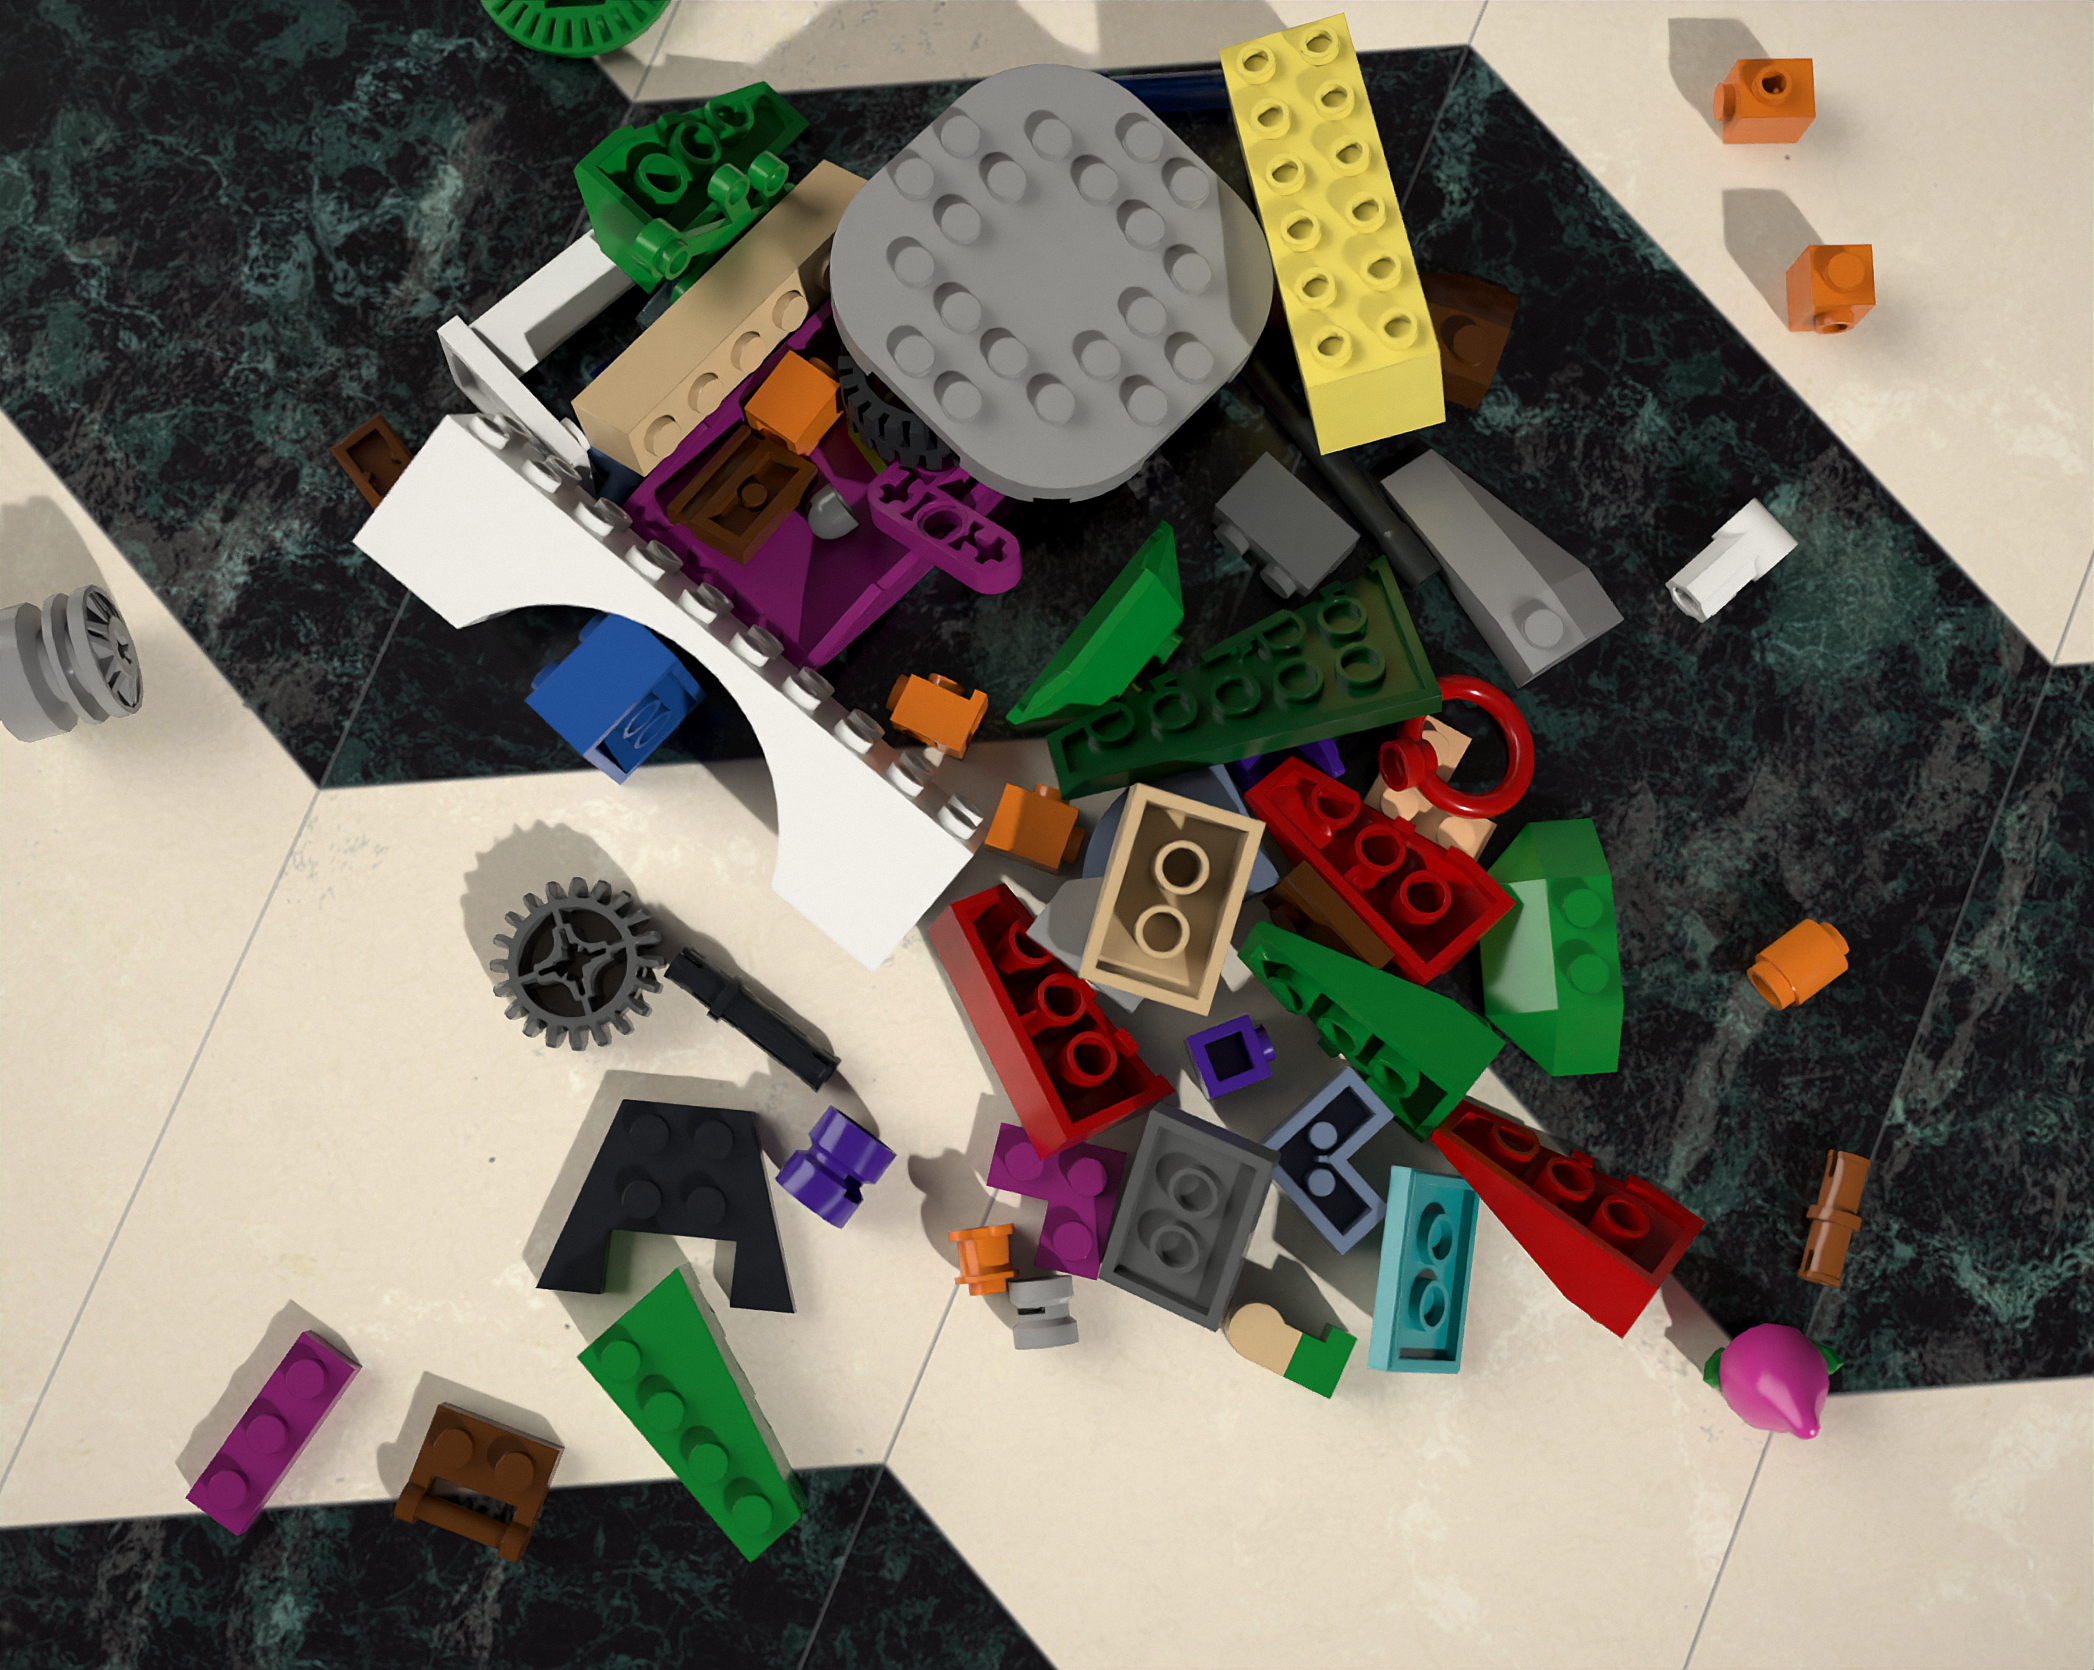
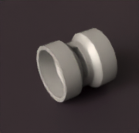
(1043, 1327)

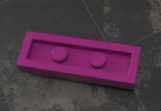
(273, 1432)

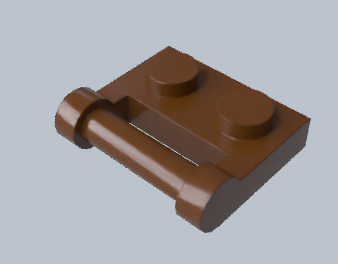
(488, 1461)

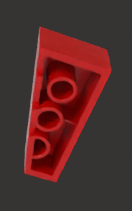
(1040, 1026)

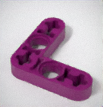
(932, 505)

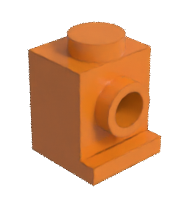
(936, 713)

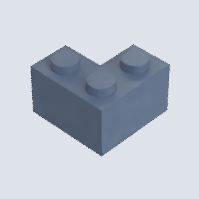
(1314, 1154)

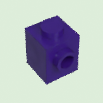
(1230, 1056)

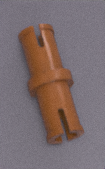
(1834, 1218)

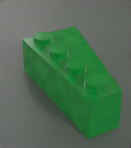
(698, 1410)

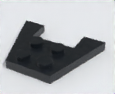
(677, 1176)

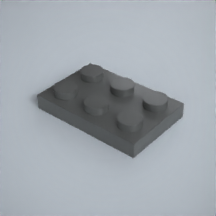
(1188, 1215)

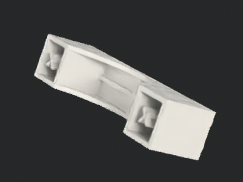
(501, 528)

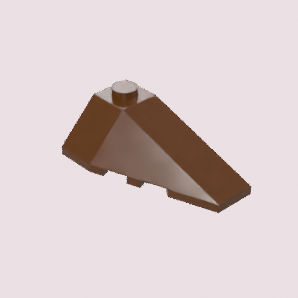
(1468, 323)

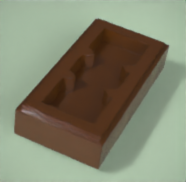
(373, 458)

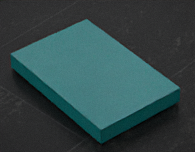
(1424, 1273)

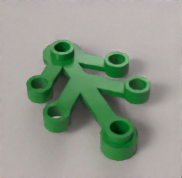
(667, 251)

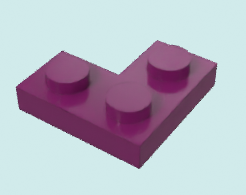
(1080, 1193)

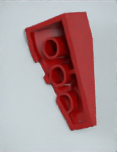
(1406, 888)
(1589, 1233)

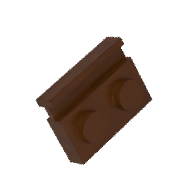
(743, 495)
(1316, 912)

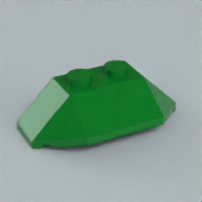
(1112, 645)
(1555, 954)

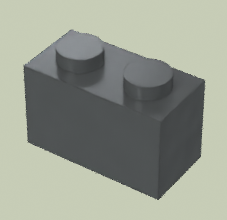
(1282, 529)

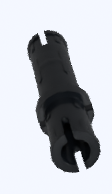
(741, 1009)

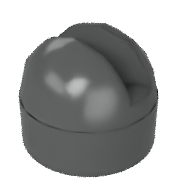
(830, 514)

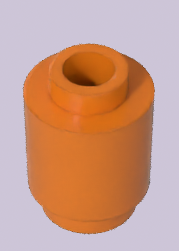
(1799, 964)

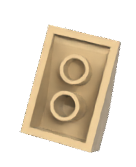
(1170, 898)

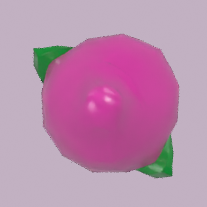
(1774, 1378)

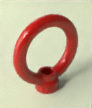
(1414, 762)

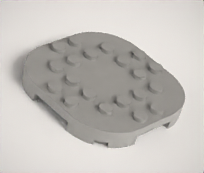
(1050, 281)

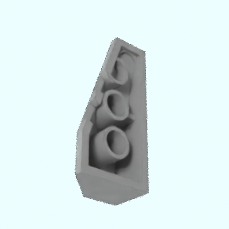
(1508, 576)

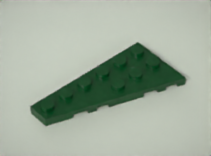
(1272, 687)

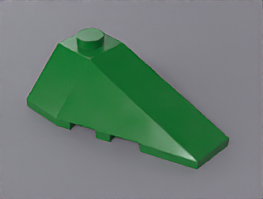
(669, 164)
(1402, 1038)

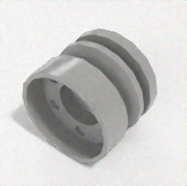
(66, 664)

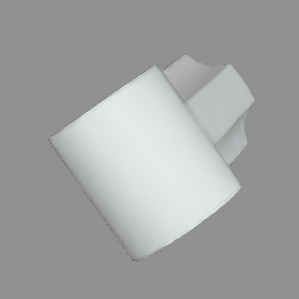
(1740, 552)

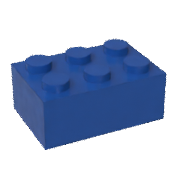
(615, 694)

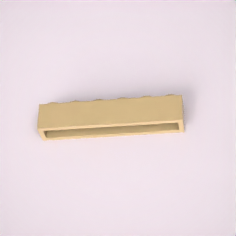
(719, 327)

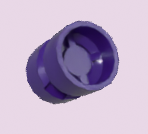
(835, 1167)

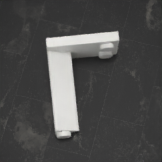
(524, 330)

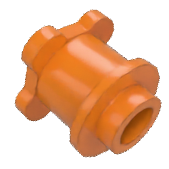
(984, 1258)

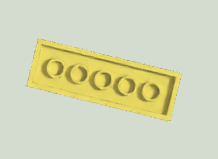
(1334, 235)

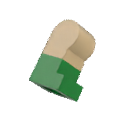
(1268, 1341)

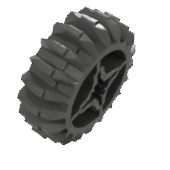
(590, 992)

